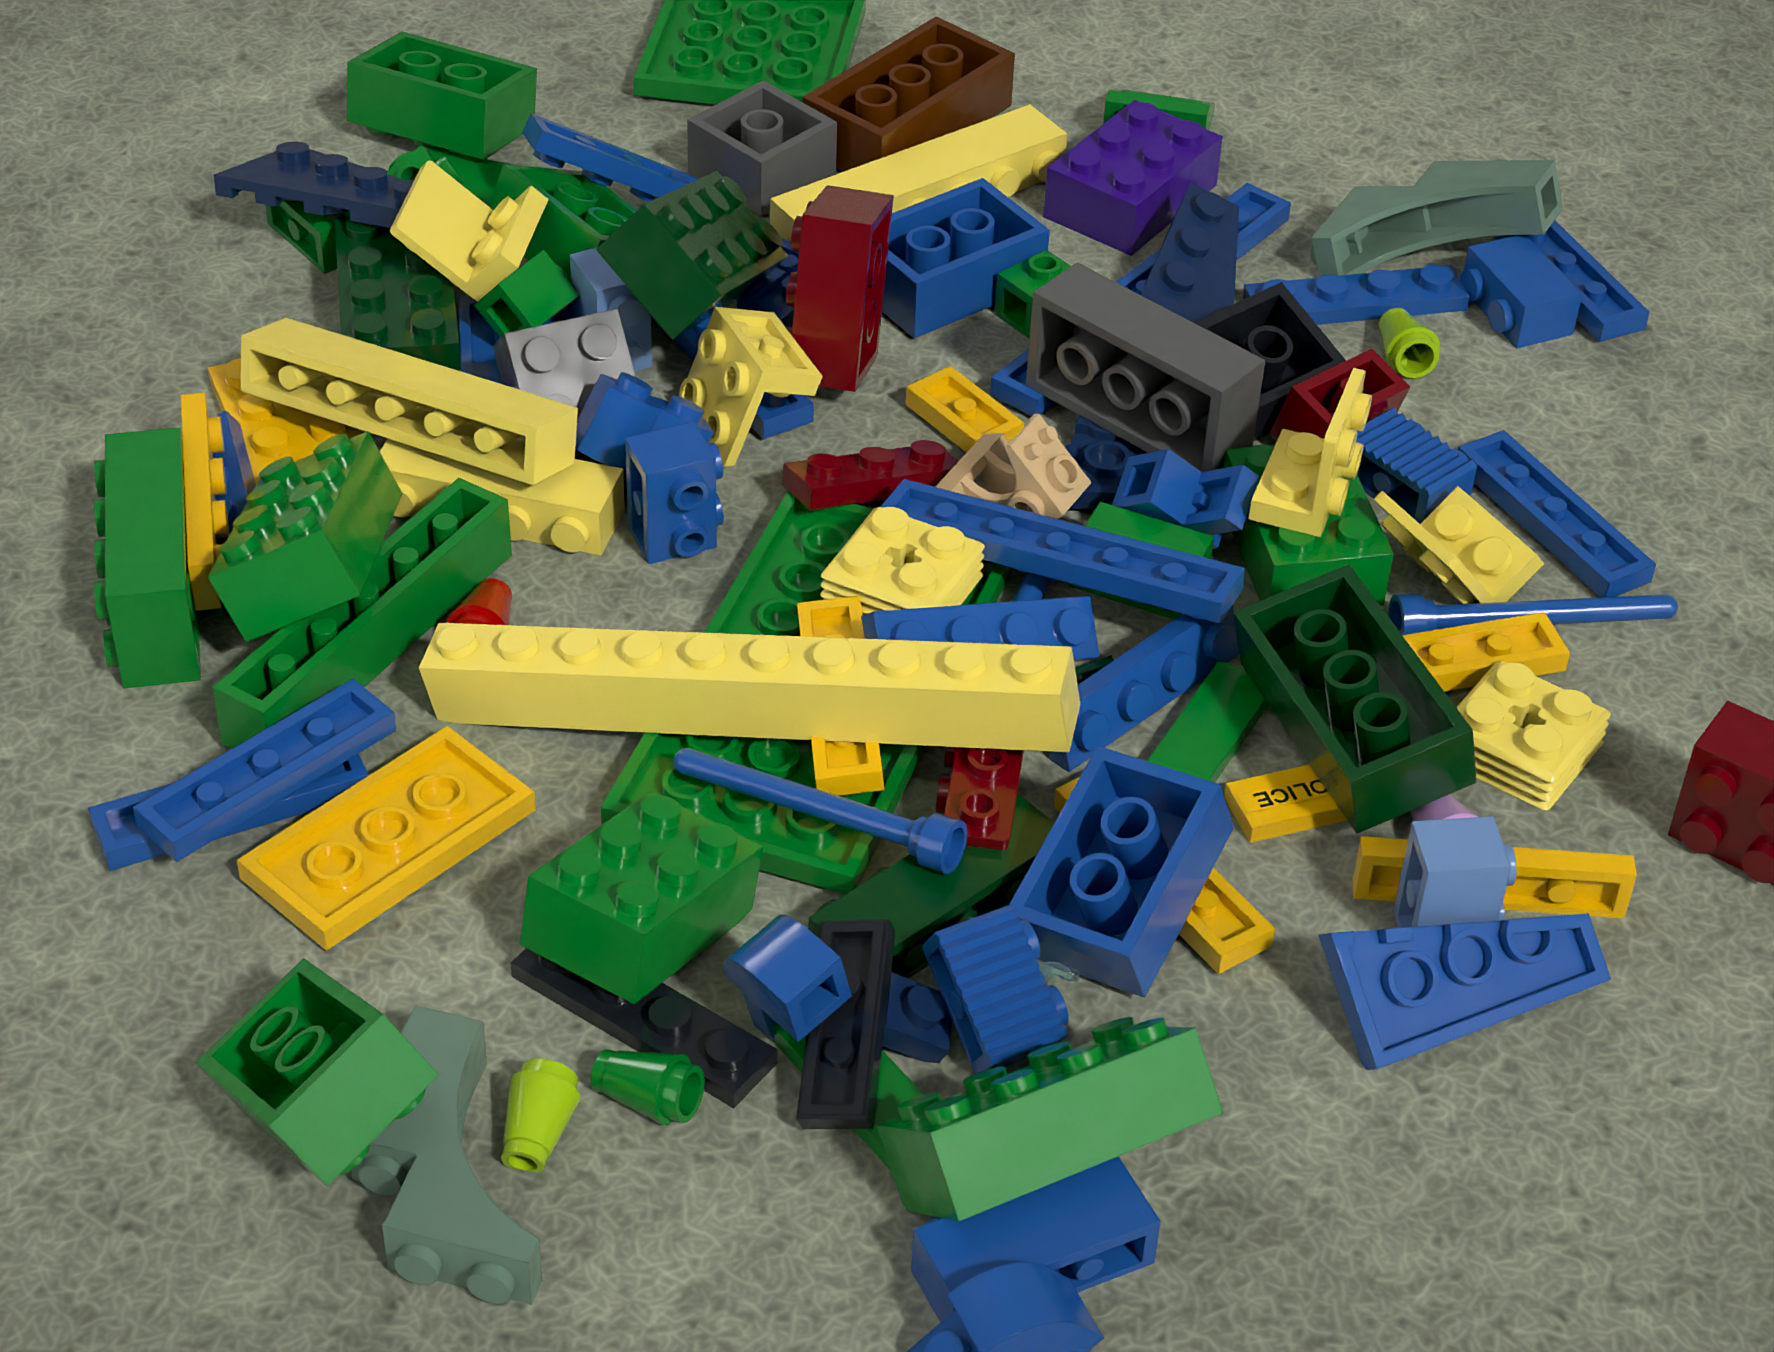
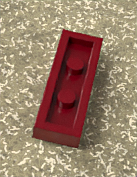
(864, 476)

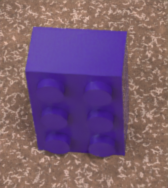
(1130, 176)

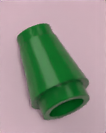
(651, 1083)

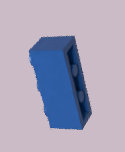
(1080, 1226)

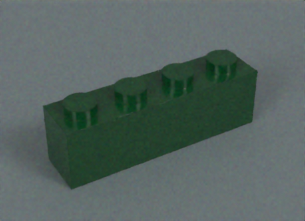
(927, 901)

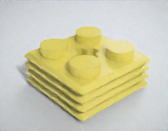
(904, 564)
(1531, 733)

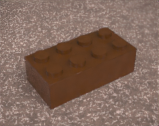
(915, 92)

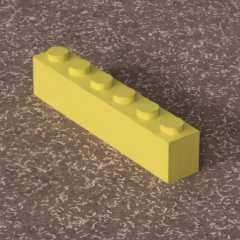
(1004, 150)
(409, 400)

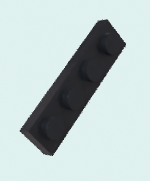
(658, 1024)

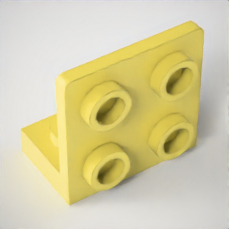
(462, 233)
(736, 364)
(1308, 472)
(1463, 548)

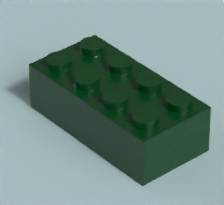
(693, 252)
(394, 296)
(1355, 698)

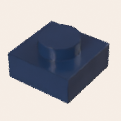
(917, 1021)

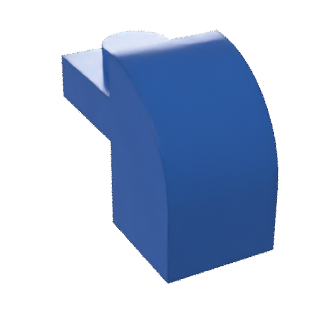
(1178, 493)
(788, 978)
(1014, 1311)

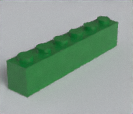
(410, 587)

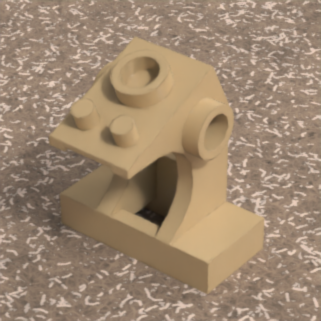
(1026, 473)

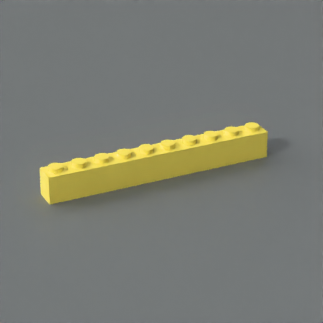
(755, 686)

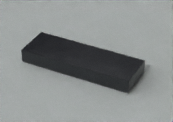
(847, 1046)

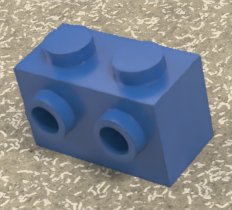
(673, 492)

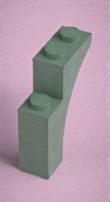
(1443, 206)
(442, 1217)

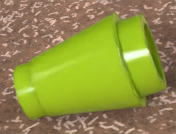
(1408, 343)
(537, 1112)

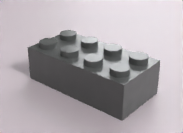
(1141, 369)

